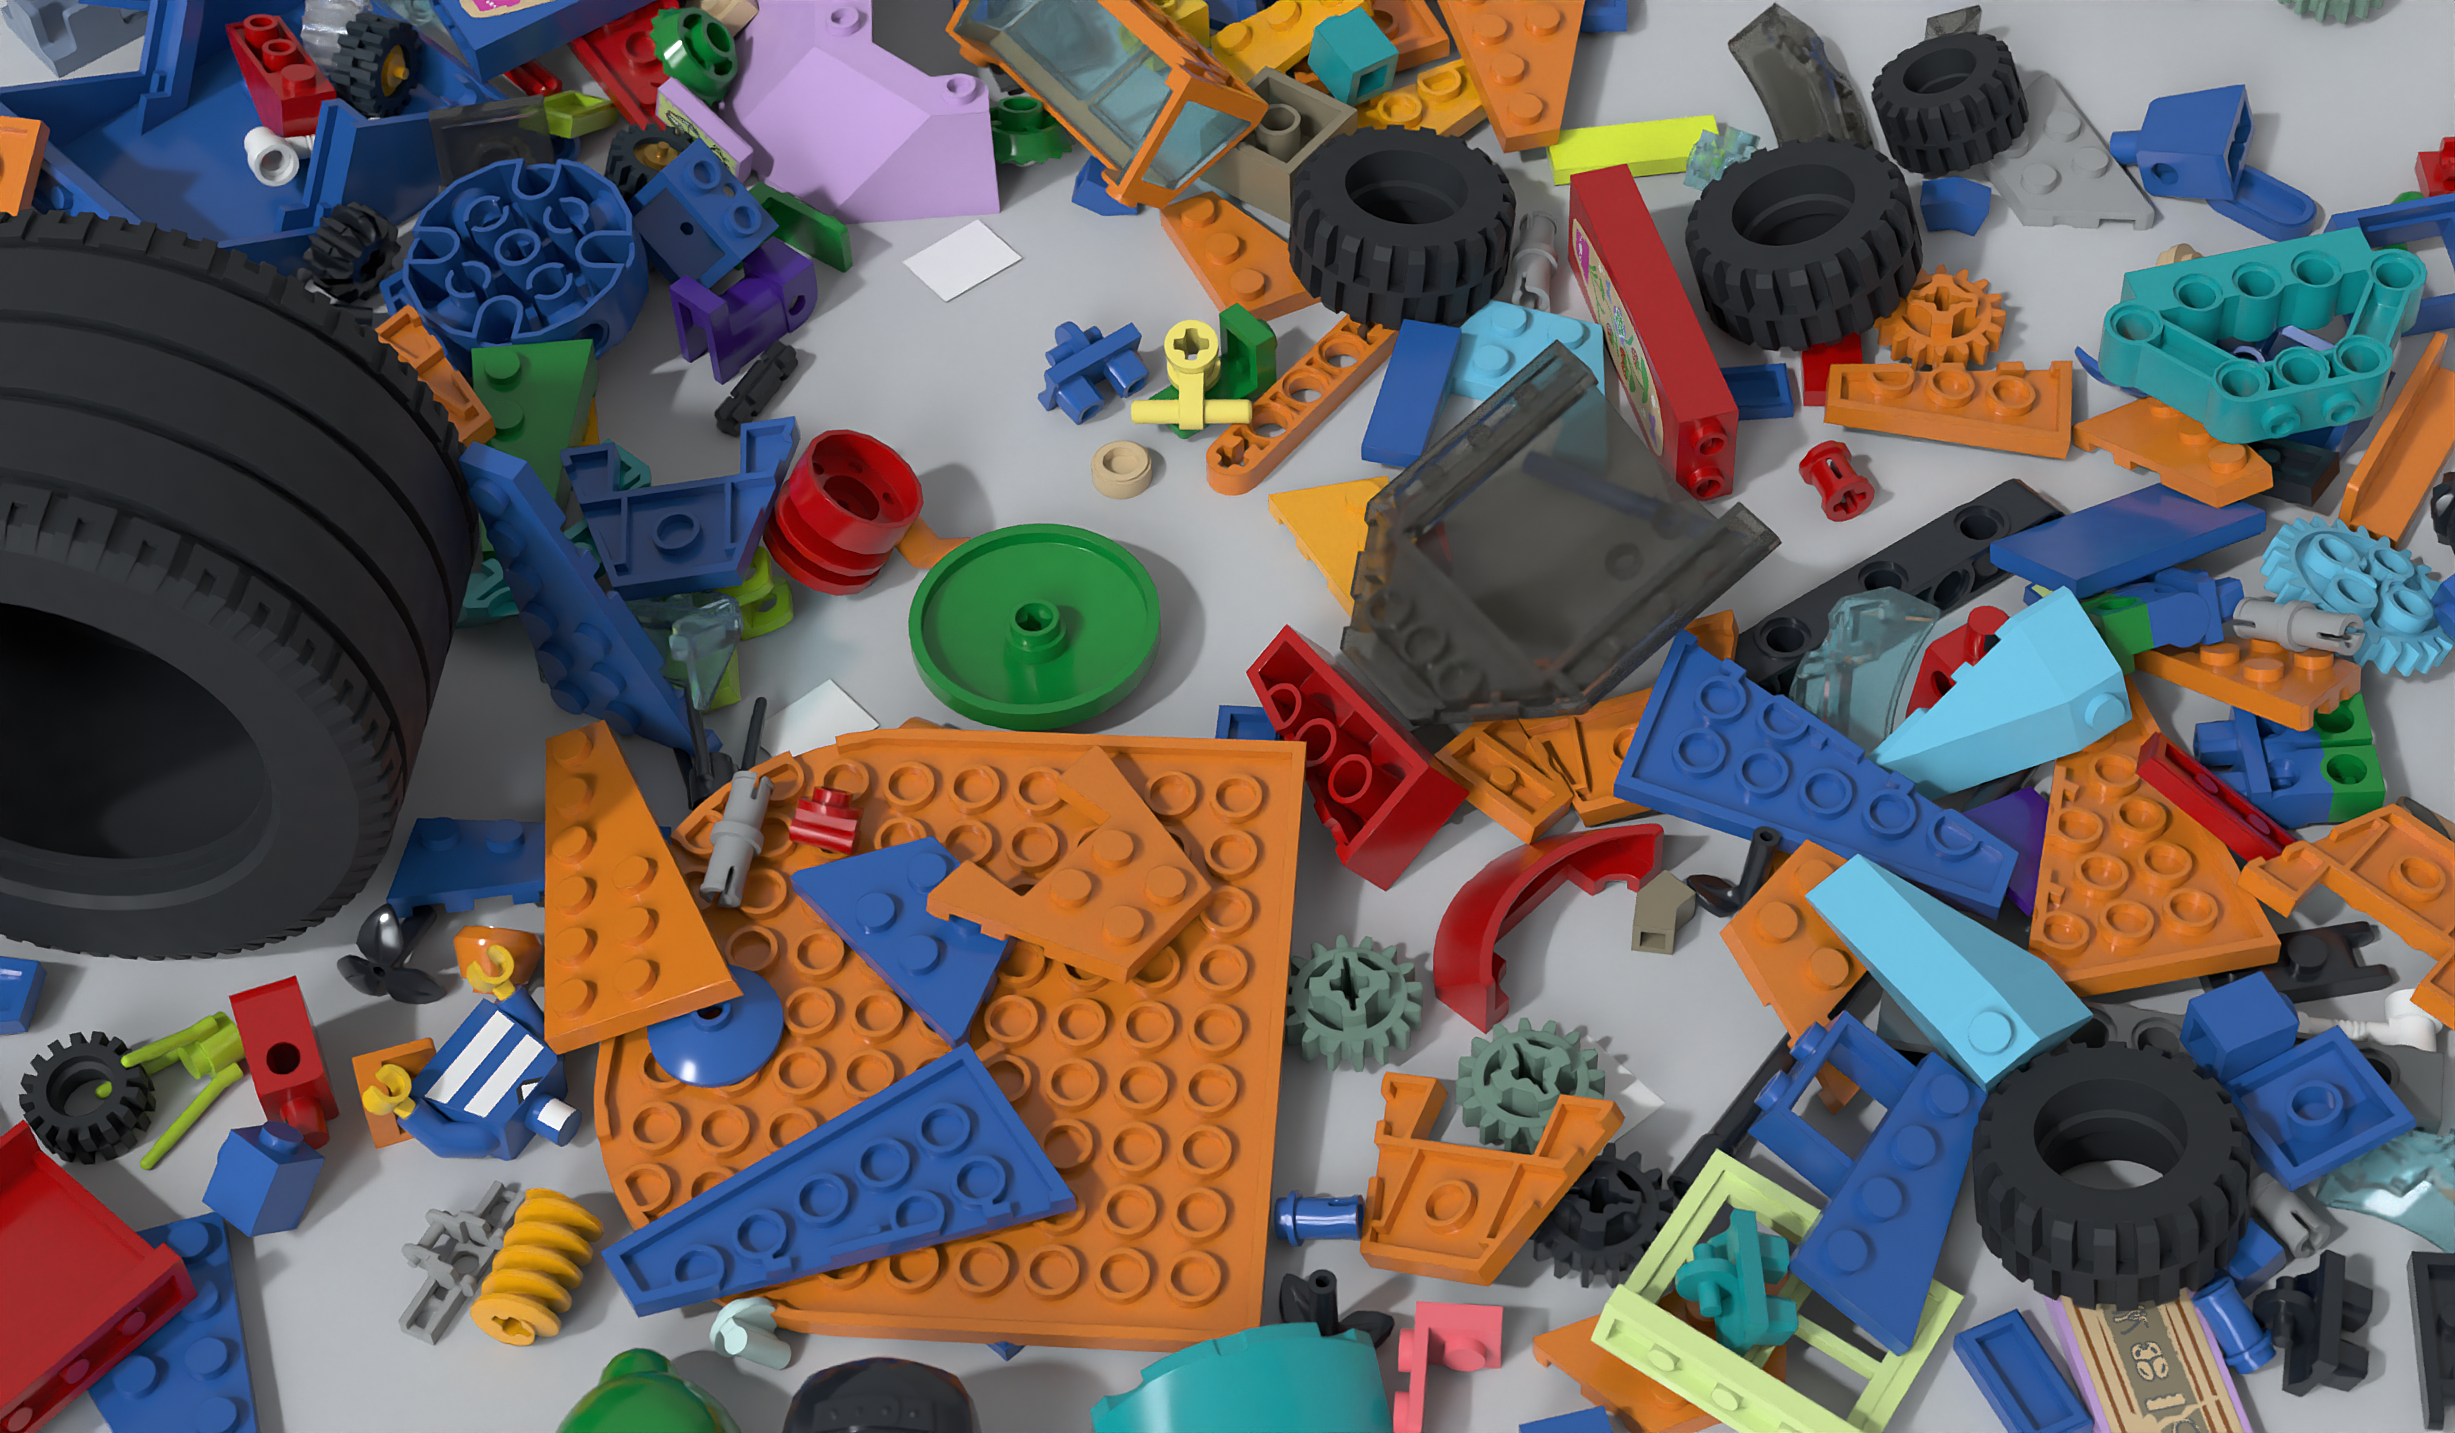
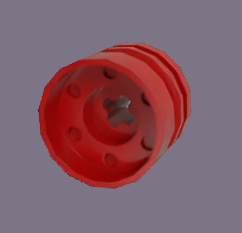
(842, 512)

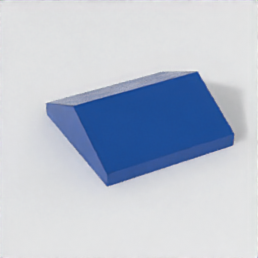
(2316, 1109)

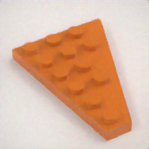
(1518, 63)

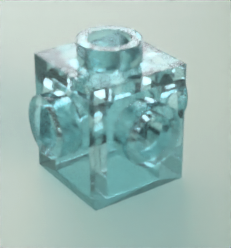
(1716, 153)

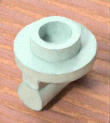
(747, 1332)

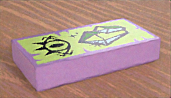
(688, 114)

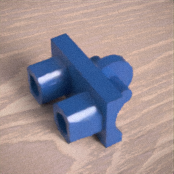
(1084, 361)

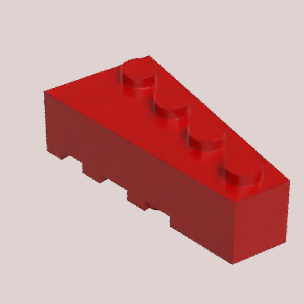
(1363, 766)

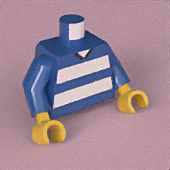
(488, 1082)

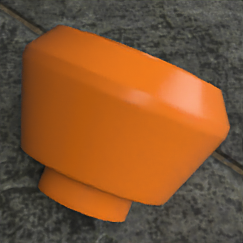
(523, 946)

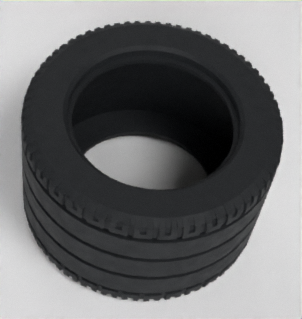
(212, 591)

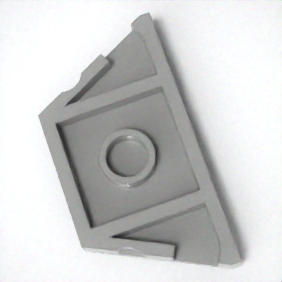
(2062, 169)

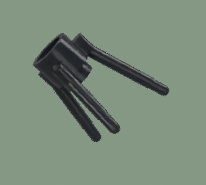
(715, 768)

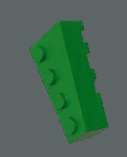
(537, 406)

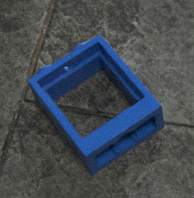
(692, 200)
(2408, 223)
(1859, 1057)

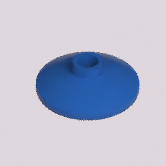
(726, 1047)

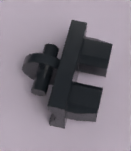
(2308, 1322)

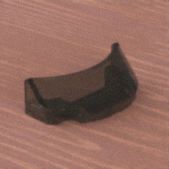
(1797, 81)

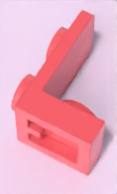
(1448, 1335)

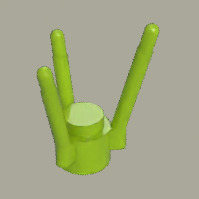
(205, 1048)

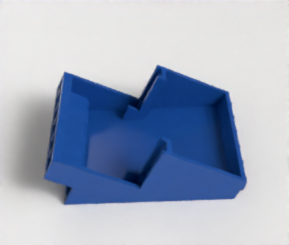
(173, 136)

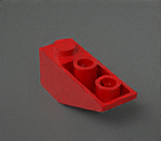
(279, 75)

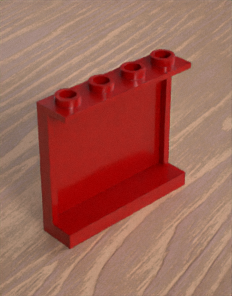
(71, 1286)

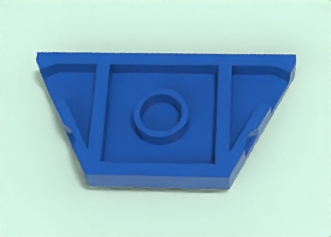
(881, 913)

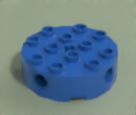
(526, 260)

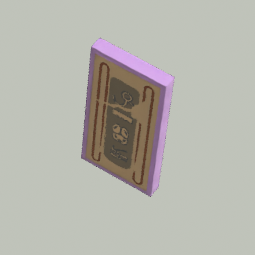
(2148, 1368)

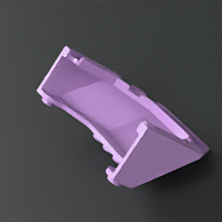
(855, 123)

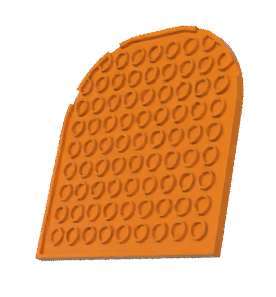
(1137, 1092)

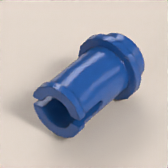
(1318, 1218)
(2234, 1326)

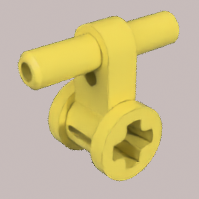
(1192, 381)

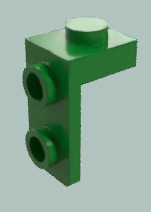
(805, 228)
(1245, 361)

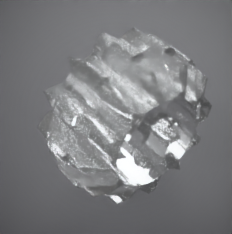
(323, 25)

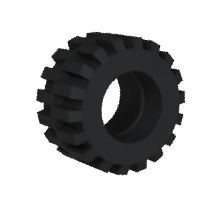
(1950, 103)

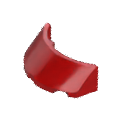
(1510, 889)

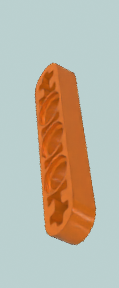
(1296, 417)

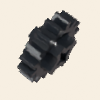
(1605, 1219)

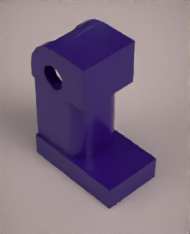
(747, 314)

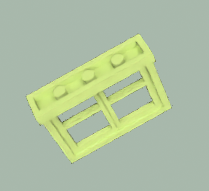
(1733, 1385)

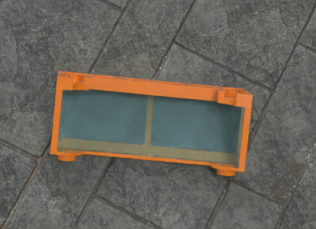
(1119, 83)

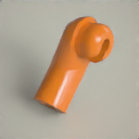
(924, 548)

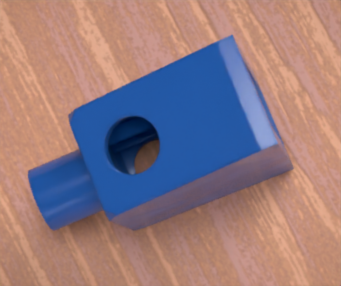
(2191, 143)

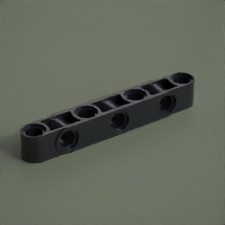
(1937, 563)

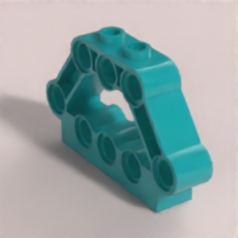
(2177, 311)

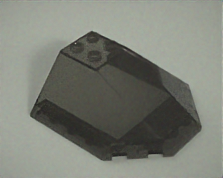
(1534, 558)

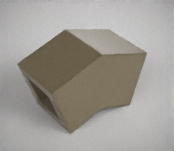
(1660, 912)

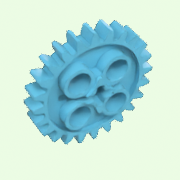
(2363, 577)

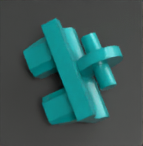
(1730, 1285)

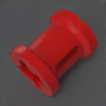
(1836, 481)

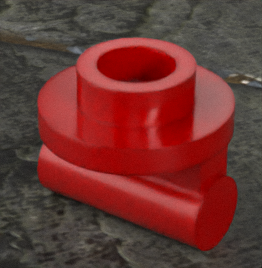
(828, 821)

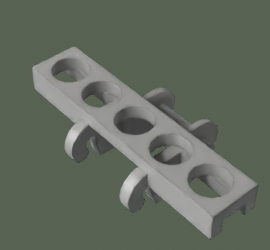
(464, 1229)

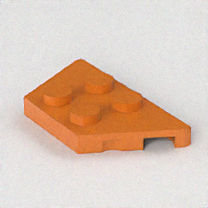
(2258, 677)
(1624, 1390)

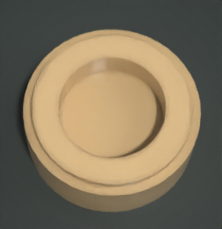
(1121, 469)

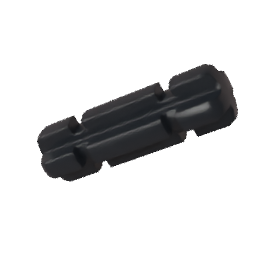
(756, 387)

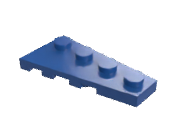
(469, 861)
(1891, 1211)

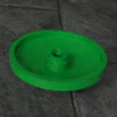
(1035, 626)

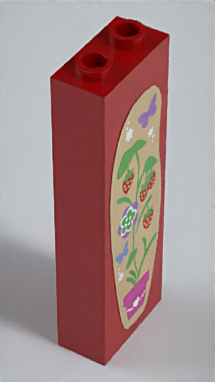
(1651, 332)

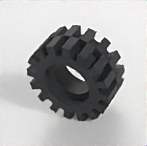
(68, 1071)

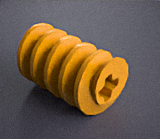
(536, 1268)

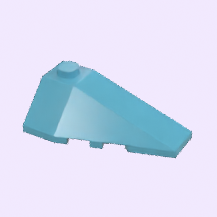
(2025, 703)
(1958, 981)

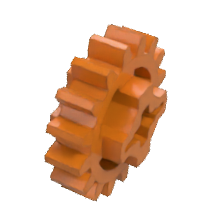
(1944, 321)

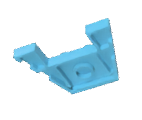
(1507, 337)

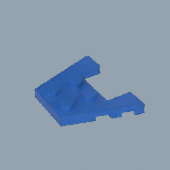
(682, 532)

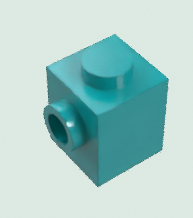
(1353, 57)

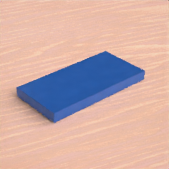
(2124, 540)

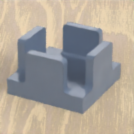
(72, 33)

